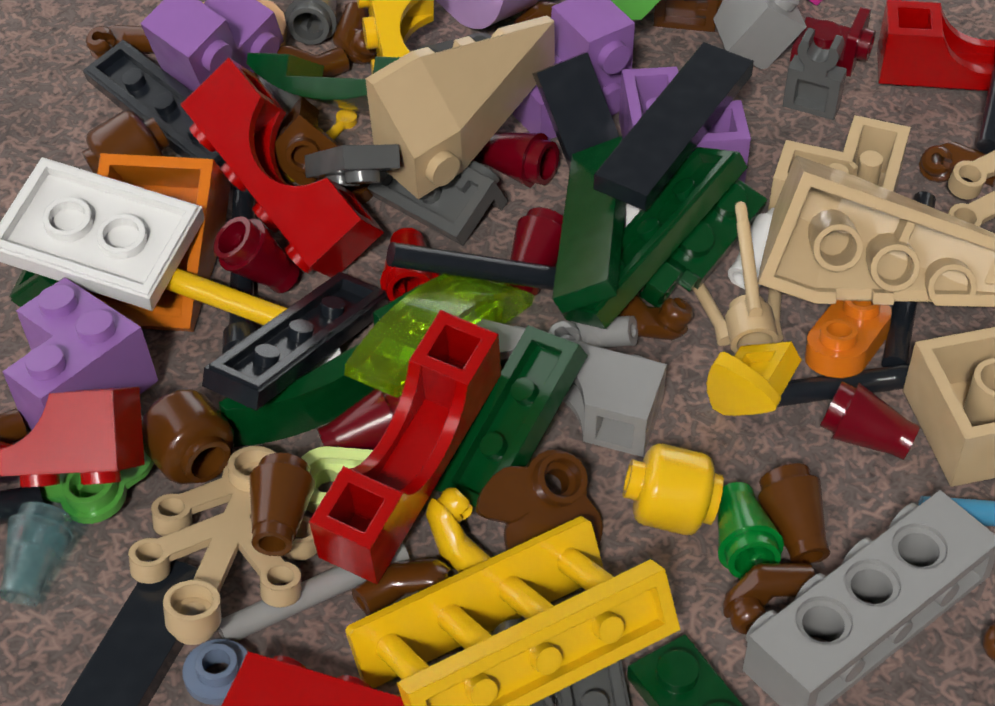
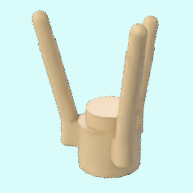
(749, 316)

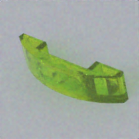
(385, 351)

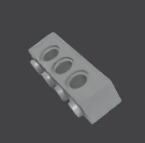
(952, 560)

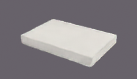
(98, 233)

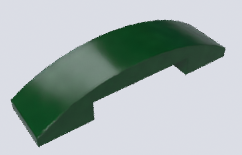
(307, 79)
(303, 404)

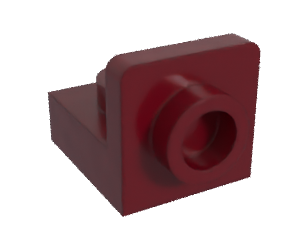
(857, 39)

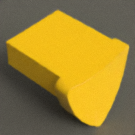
(752, 378)

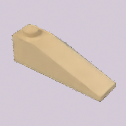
(454, 99)
(866, 243)

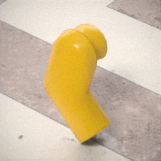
(449, 536)

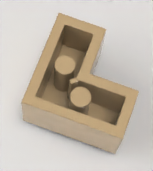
(871, 152)

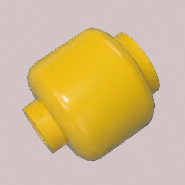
(673, 489)

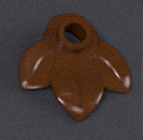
(528, 506)

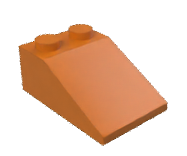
(186, 179)

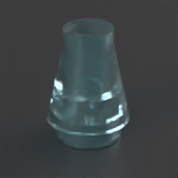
(33, 550)

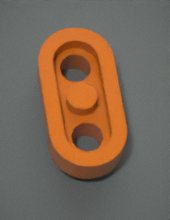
(847, 338)

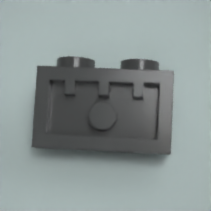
(449, 208)

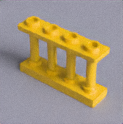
(532, 657)

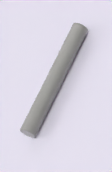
(313, 592)

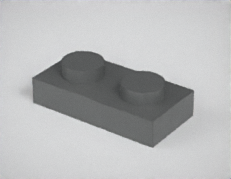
(353, 163)

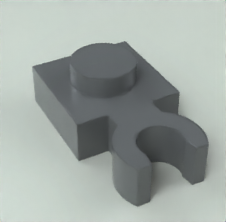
(813, 79)

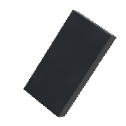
(575, 104)

